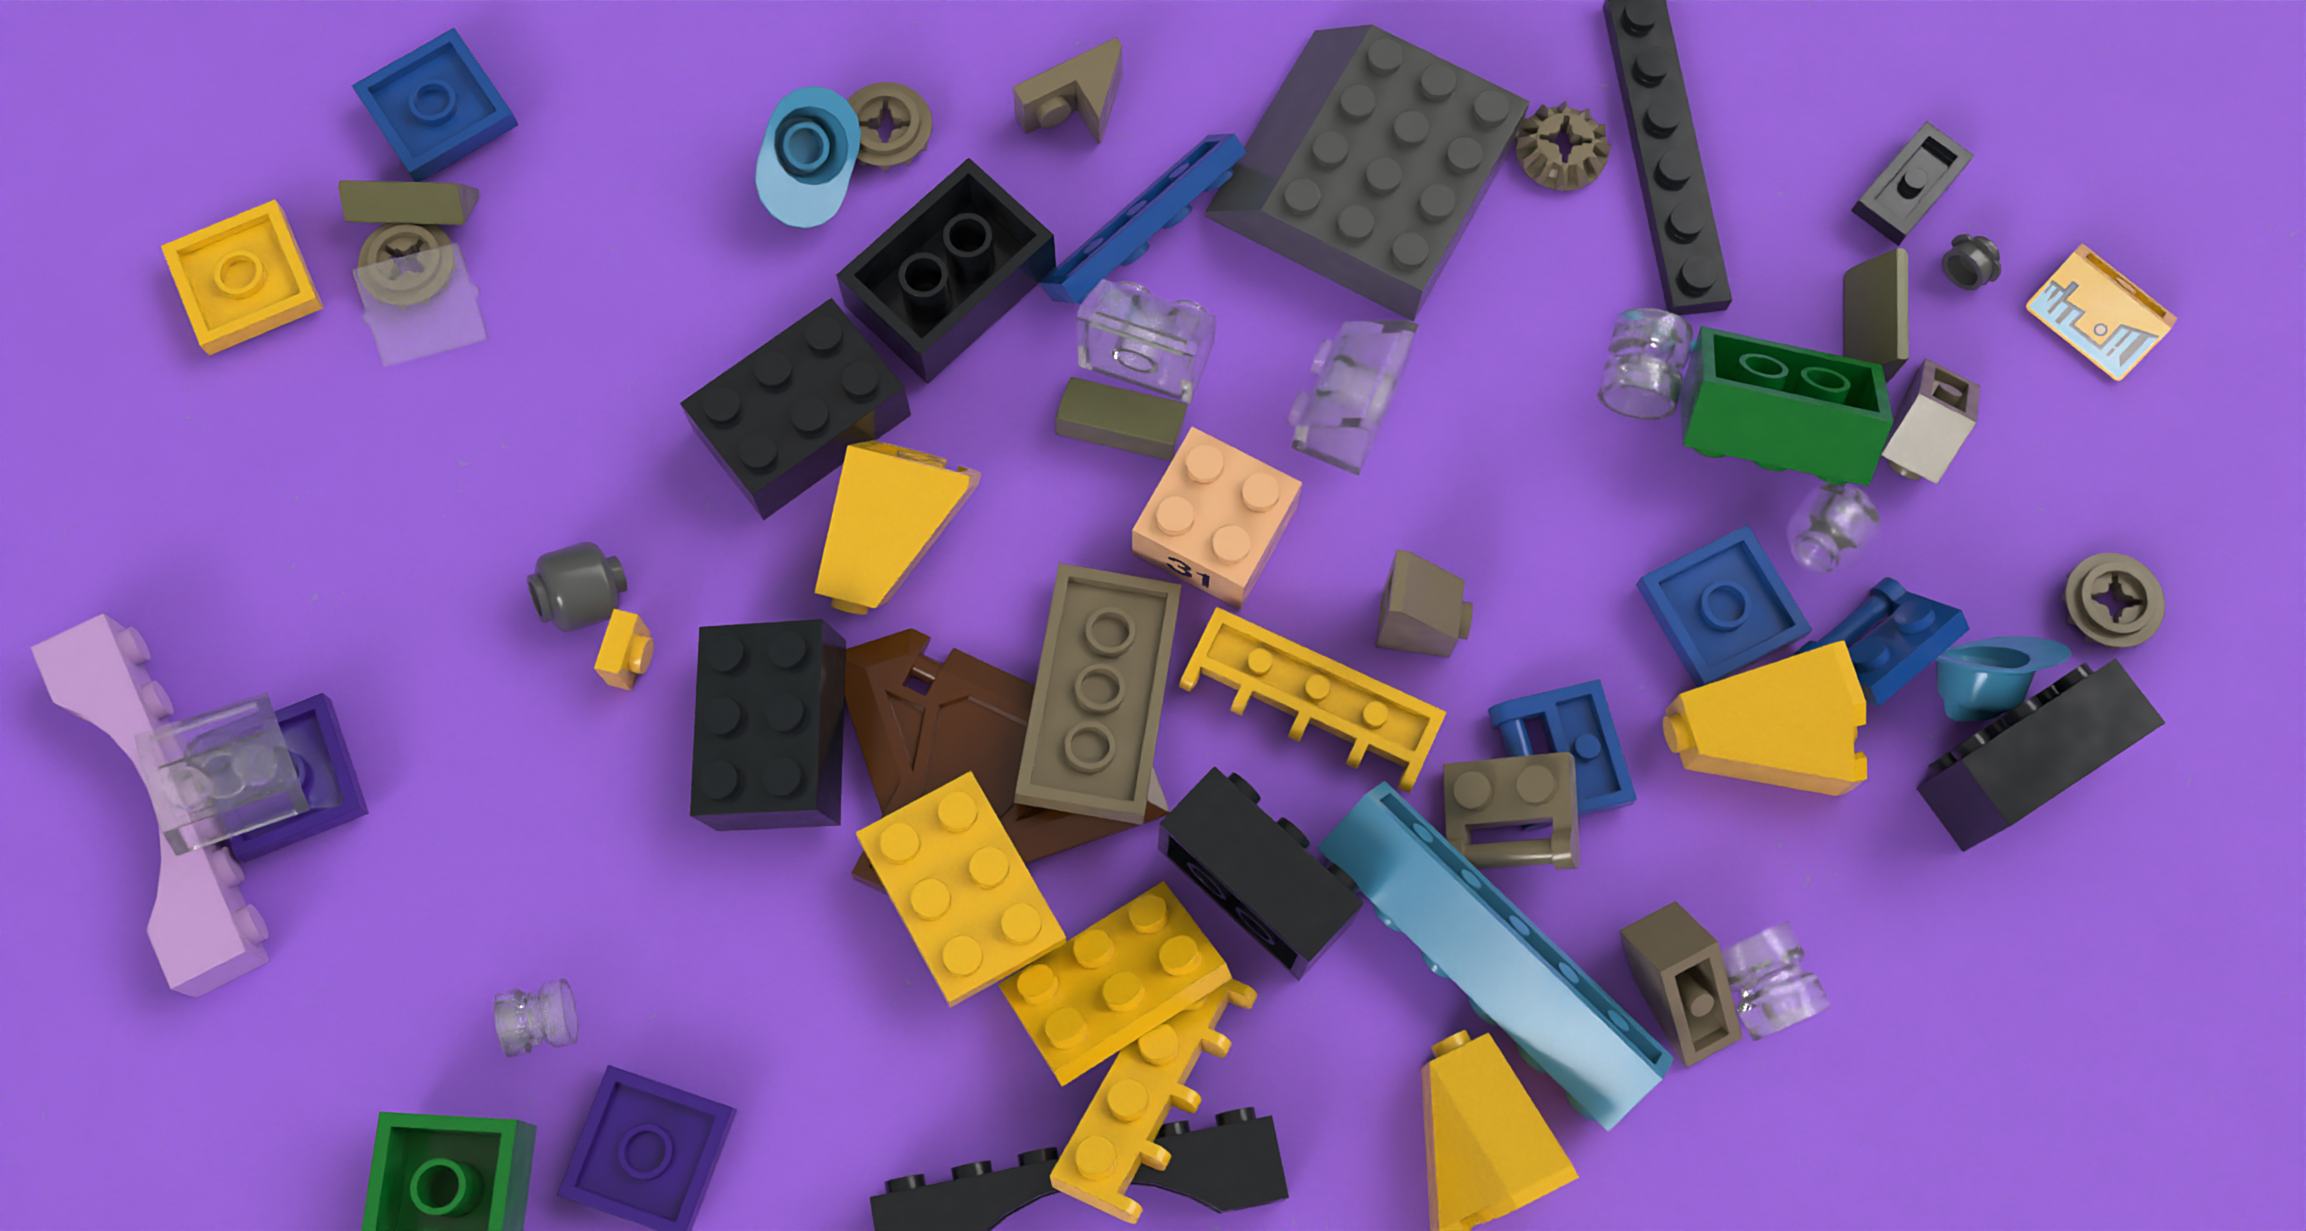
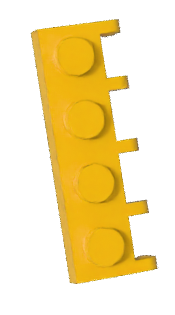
(1315, 693)
(1136, 1100)

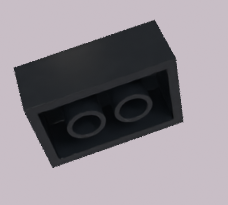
(947, 270)
(795, 408)
(768, 726)
(2037, 751)
(1259, 871)

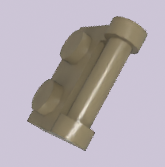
(1514, 794)

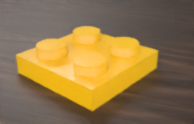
(241, 277)

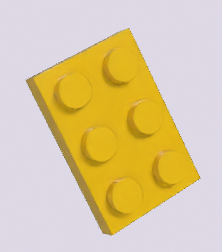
(961, 888)
(1114, 982)

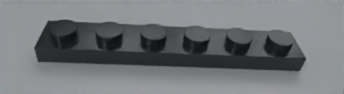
(1667, 157)

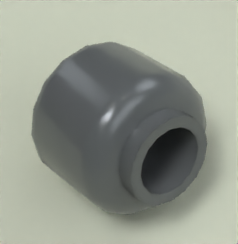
(576, 586)

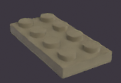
(1099, 694)

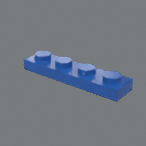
(1158, 206)

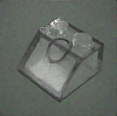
(1144, 338)
(1352, 391)
(219, 774)

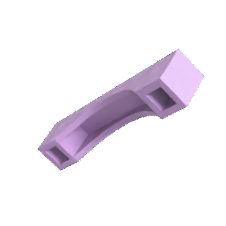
(199, 915)

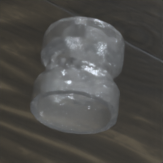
(529, 1018)

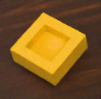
(624, 650)

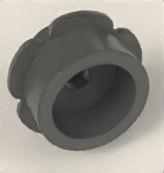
(1972, 262)

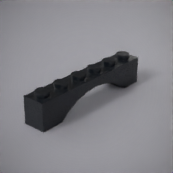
(1215, 1166)

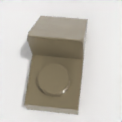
(1080, 84)

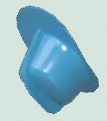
(807, 157)
(1992, 674)

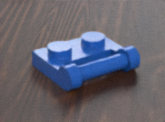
(1901, 645)
(1578, 723)

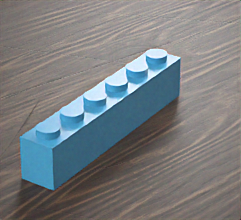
(1497, 957)

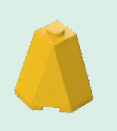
(885, 520)
(1777, 724)
(1483, 1137)

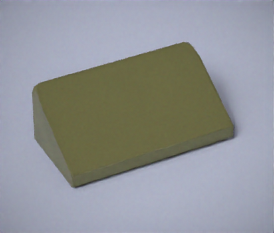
(407, 202)
(1878, 311)
(1120, 418)

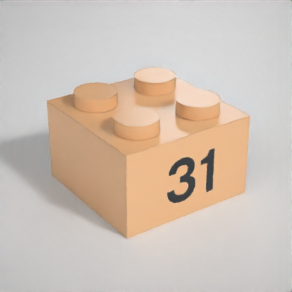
(1215, 517)

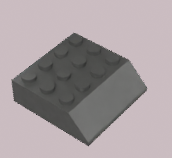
(1371, 164)

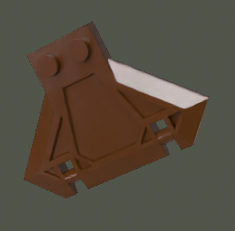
(965, 723)

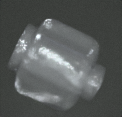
(1833, 529)

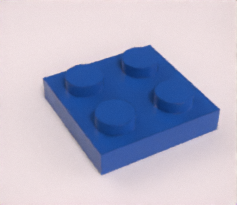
(435, 105)
(1723, 607)

